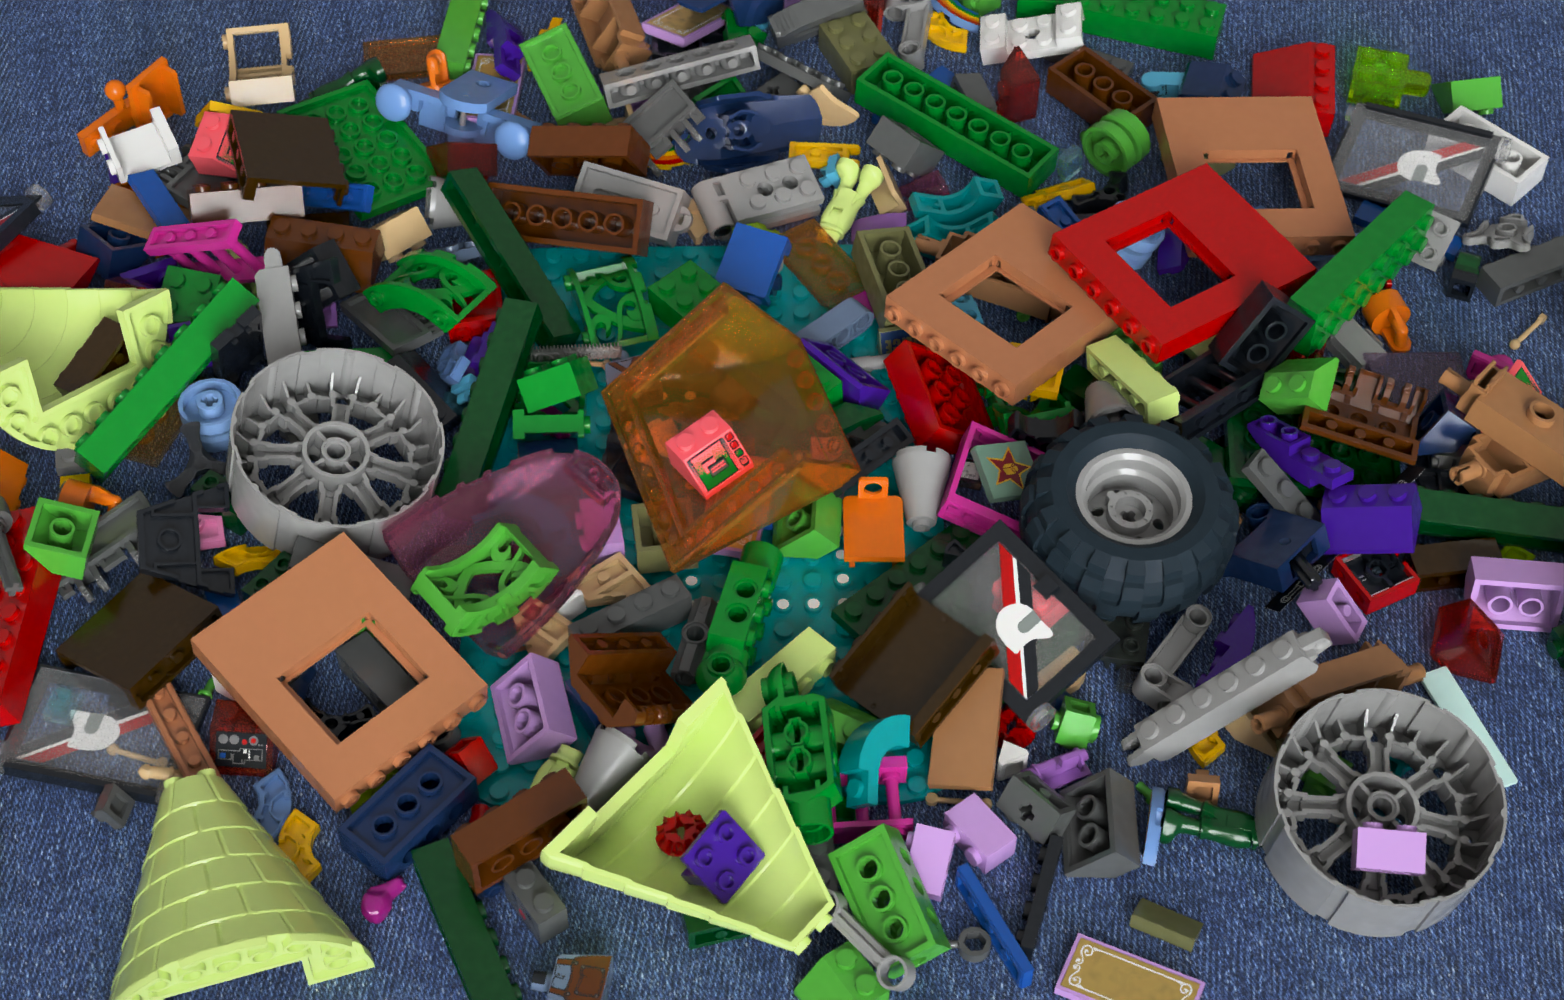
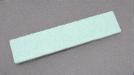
(1448, 695)

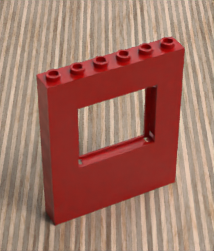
(1213, 225)

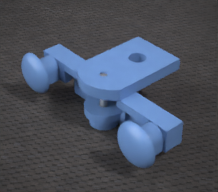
(470, 94)

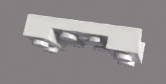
(1054, 34)

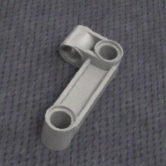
(917, 20)
(1156, 680)

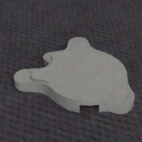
(1508, 233)

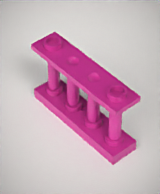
(206, 236)
(891, 773)

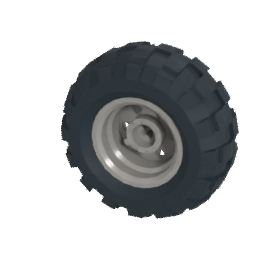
(1130, 516)

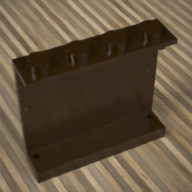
(284, 152)
(140, 637)
(913, 664)

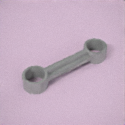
(869, 946)

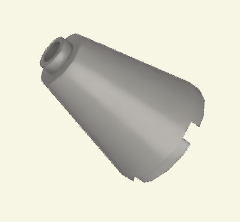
(438, 208)
(1104, 400)
(921, 483)
(608, 765)

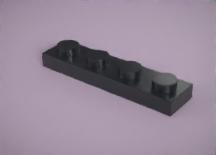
(878, 450)
(1041, 886)

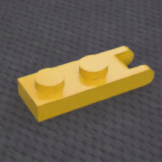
(818, 153)

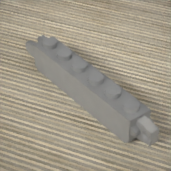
(280, 316)
(1226, 696)

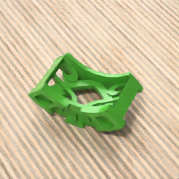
(447, 583)

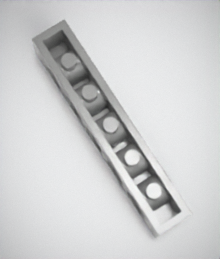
(685, 68)

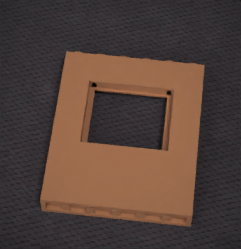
(1261, 133)
(1022, 246)
(305, 619)

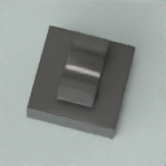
(113, 806)

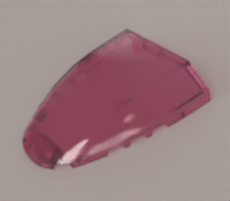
(558, 502)

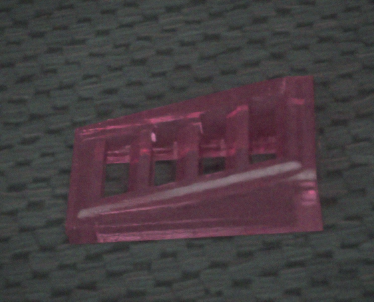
(932, 183)

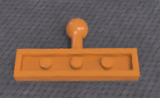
(114, 121)

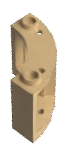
(263, 83)

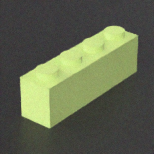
(1133, 379)
(809, 659)

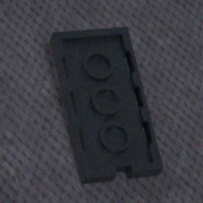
(239, 347)

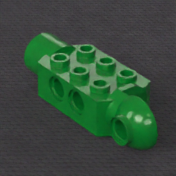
(740, 617)
(801, 753)

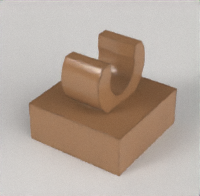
(1203, 786)

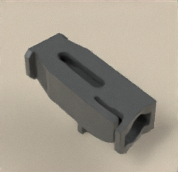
(803, 19)

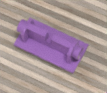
(1063, 768)

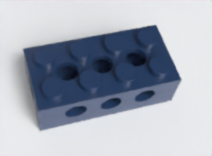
(408, 813)

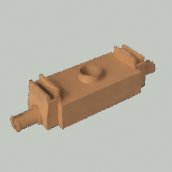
(612, 33)
(995, 288)
(1513, 416)
(1493, 469)
(1361, 670)

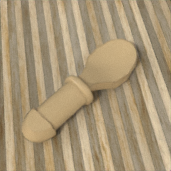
(155, 772)

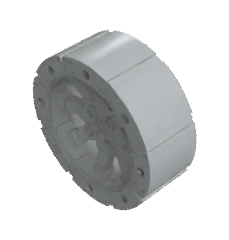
(313, 384)
(1425, 740)

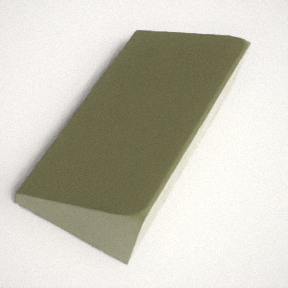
(1165, 924)

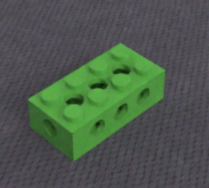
(895, 879)

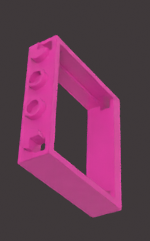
(962, 510)

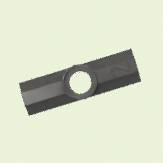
(693, 641)

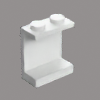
(140, 148)

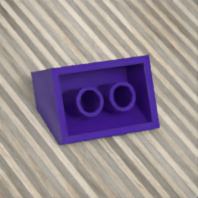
(857, 384)
(1372, 518)

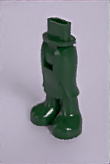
(370, 70)
(1214, 823)

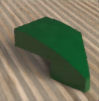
(853, 415)

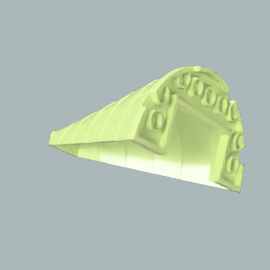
(40, 338)
(702, 769)
(223, 902)

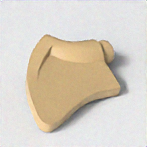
(833, 111)

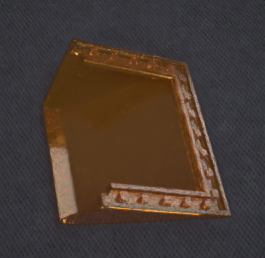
(765, 388)

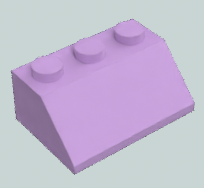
(1517, 592)
(532, 710)

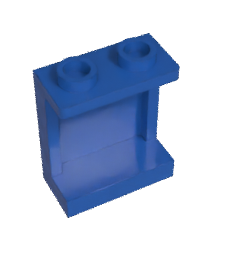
(753, 262)

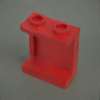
(480, 317)

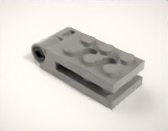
(762, 194)

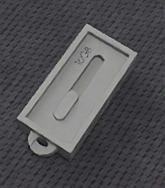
(670, 203)

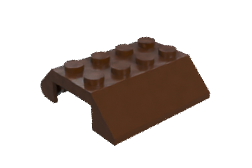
(1366, 421)
(626, 678)

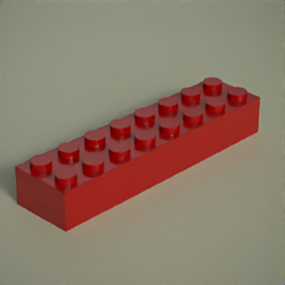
(23, 622)

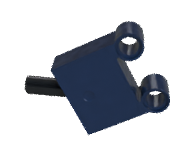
(1279, 549)

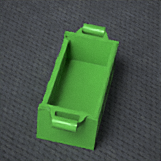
(565, 78)

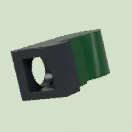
(1464, 273)

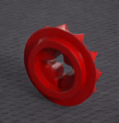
(1020, 735)
(667, 836)

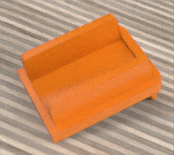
(153, 88)
(873, 525)

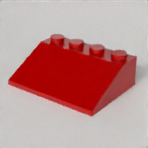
(1298, 71)
(42, 264)
(934, 396)

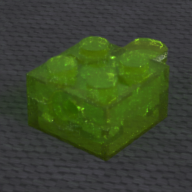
(1384, 77)

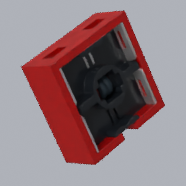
(1375, 579)

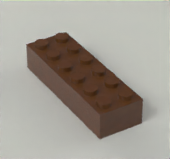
(577, 218)

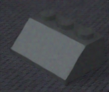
(1104, 829)

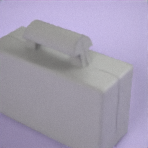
(1352, 343)

